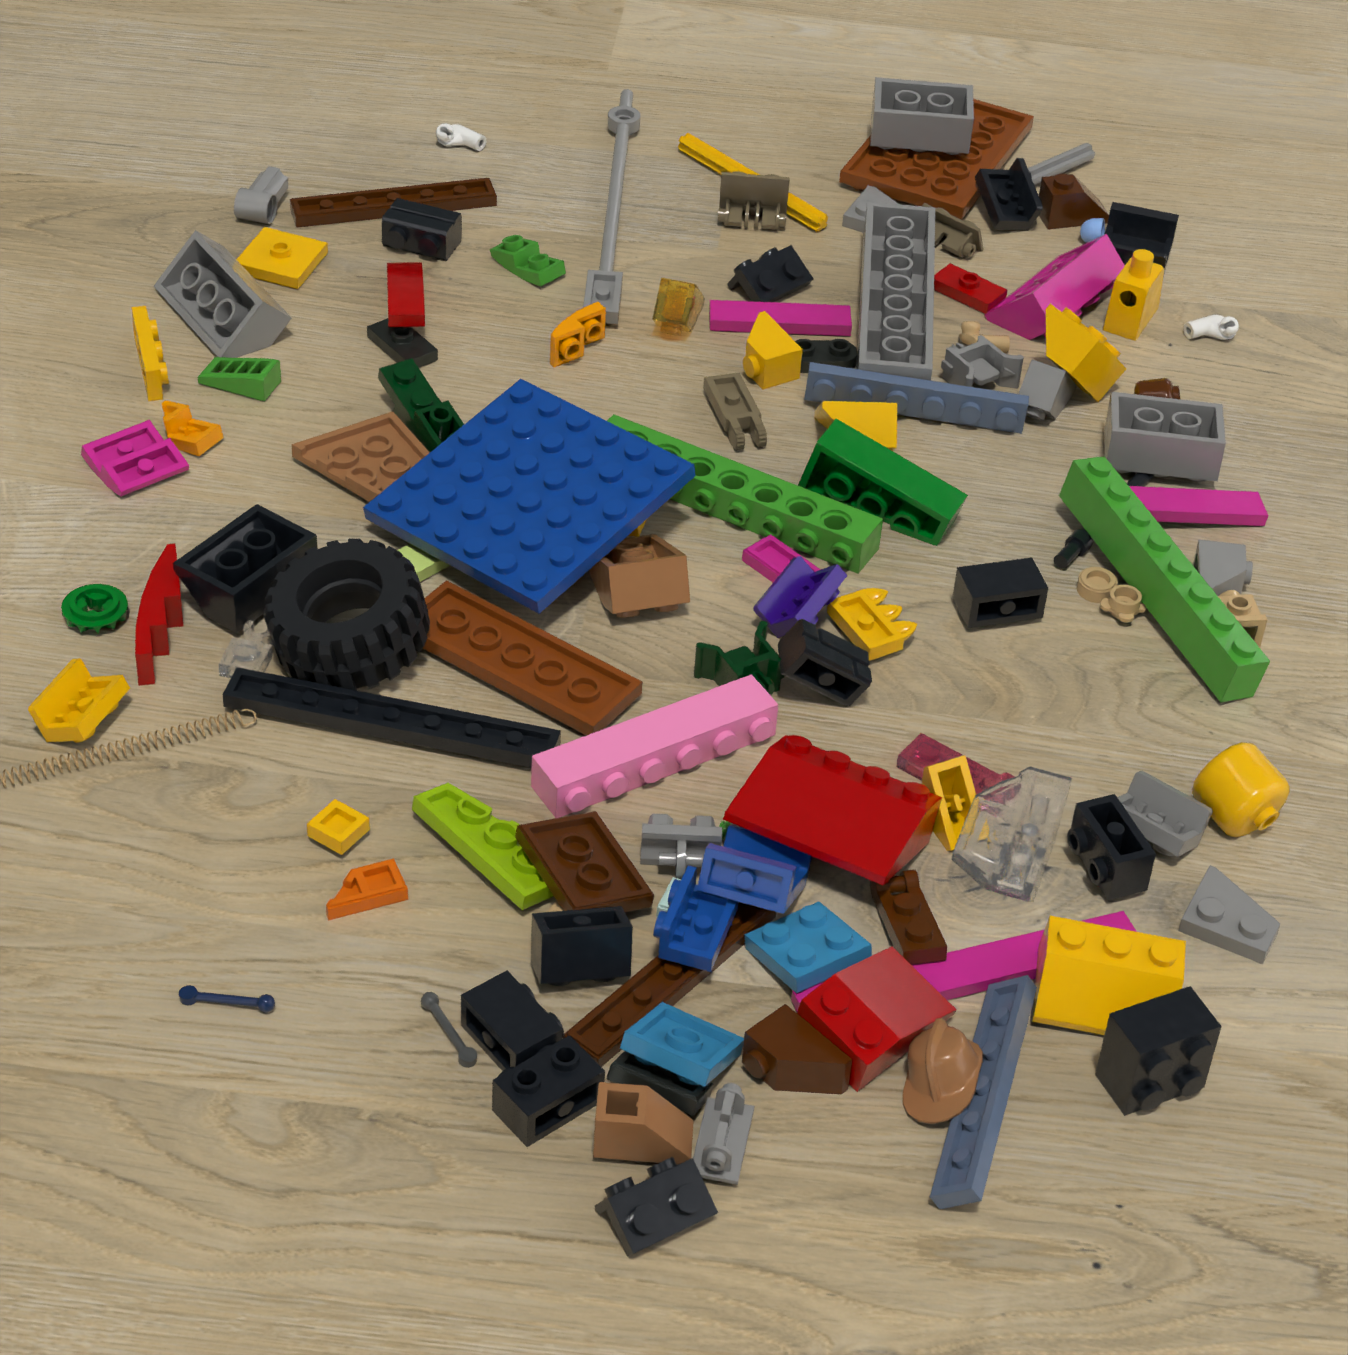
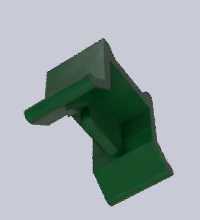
(740, 662)

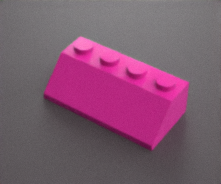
(1067, 281)

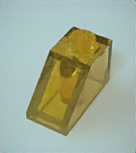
(677, 306)

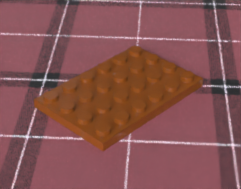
(937, 176)

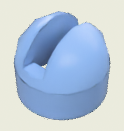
(1092, 229)

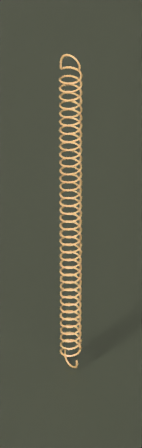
(122, 746)

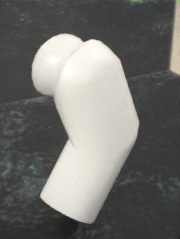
(1212, 326)

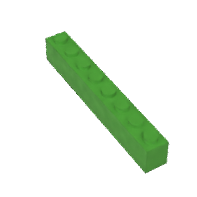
(1167, 580)

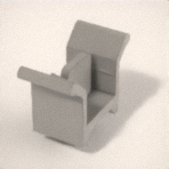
(982, 364)

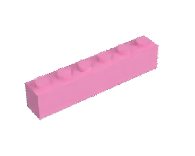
(653, 746)

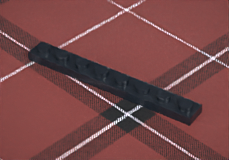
(388, 717)

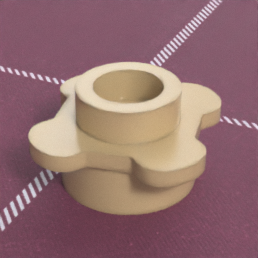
(1123, 603)

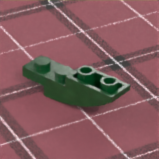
(418, 404)

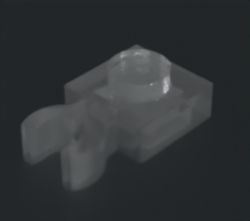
(249, 653)

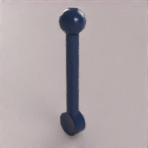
(188, 996)

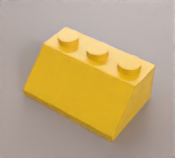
(1099, 970)

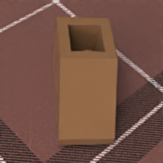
(639, 1125)

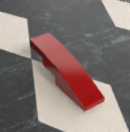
(405, 294)
(158, 610)

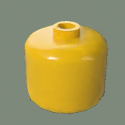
(1241, 789)

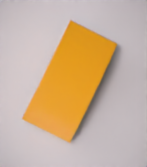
(575, 332)

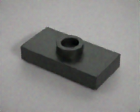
(402, 343)
(684, 1096)

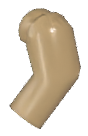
(970, 335)

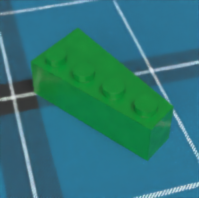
(882, 483)

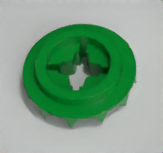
(95, 596)

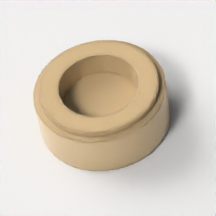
(1095, 583)

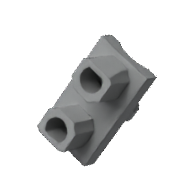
(677, 844)

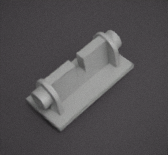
(723, 1135)

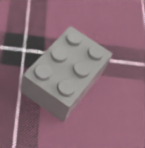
(922, 115)
(1164, 436)

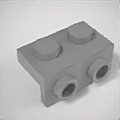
(1165, 814)

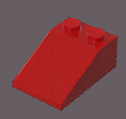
(874, 1012)

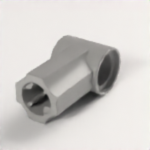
(261, 199)

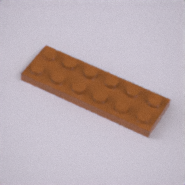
(526, 661)

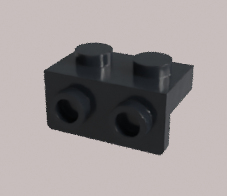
(1009, 196)
(772, 275)
(658, 1206)

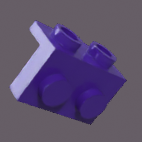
(798, 595)

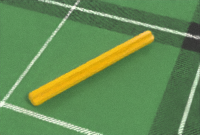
(721, 162)

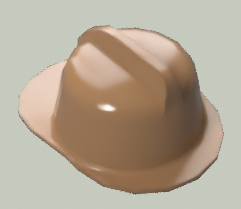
(941, 1073)

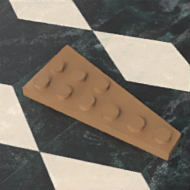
(364, 454)

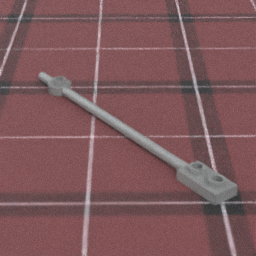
(605, 284)

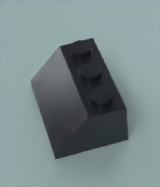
(238, 564)

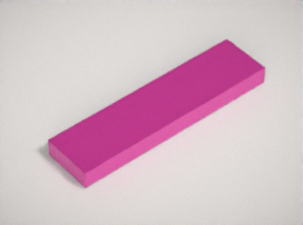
(791, 317)
(1203, 505)

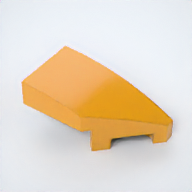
(187, 433)

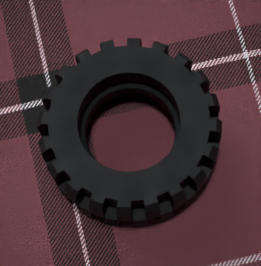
(340, 580)

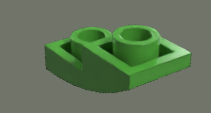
(525, 261)

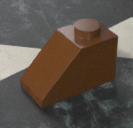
(1068, 202)
(794, 1055)

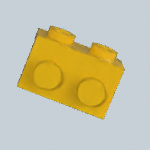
(76, 703)

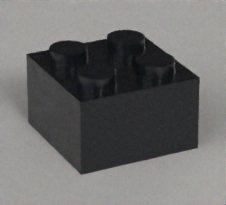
(1157, 1050)

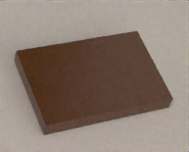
(583, 863)

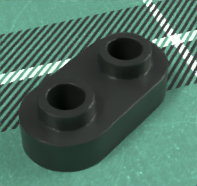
(830, 352)

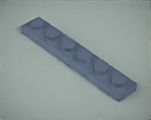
(919, 397)
(975, 1130)

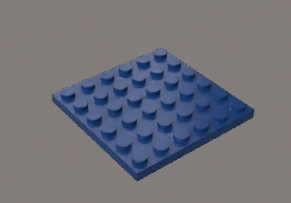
(529, 494)

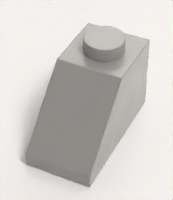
(1047, 390)
(1223, 565)

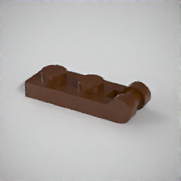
(909, 919)

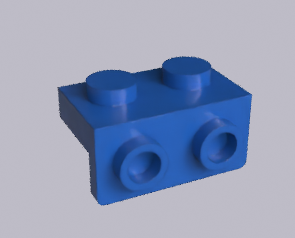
(694, 924)

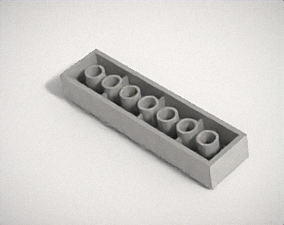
(897, 291)

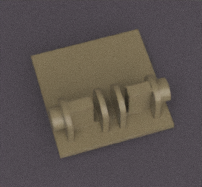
(753, 196)

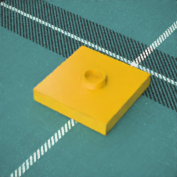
(282, 257)

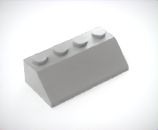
(221, 299)

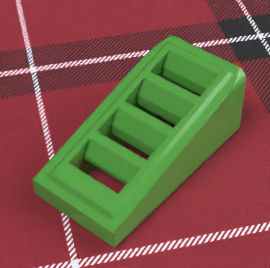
(243, 376)

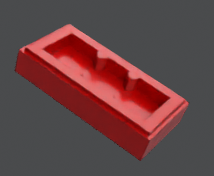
(968, 288)

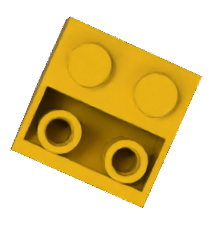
(1081, 352)

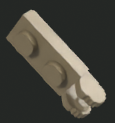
(735, 409)

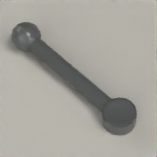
(467, 1055)

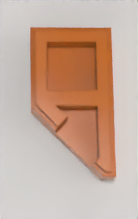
(368, 889)

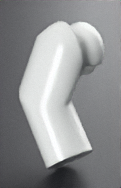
(458, 135)

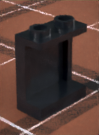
(1141, 228)

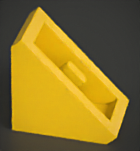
(954, 784)

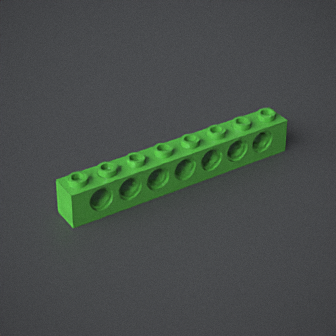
(770, 504)

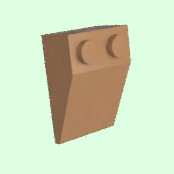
(642, 575)

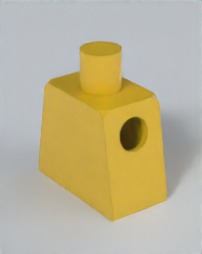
(1138, 284)

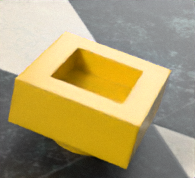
(338, 826)

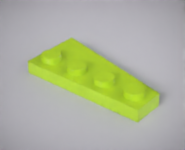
(483, 842)

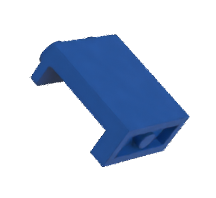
(754, 870)

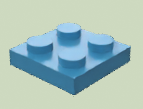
(807, 946)
(682, 1044)

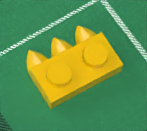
(869, 623)

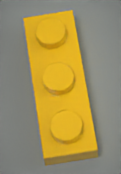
(149, 353)

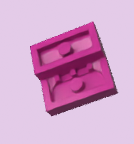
(133, 458)

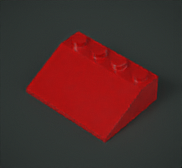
(835, 809)

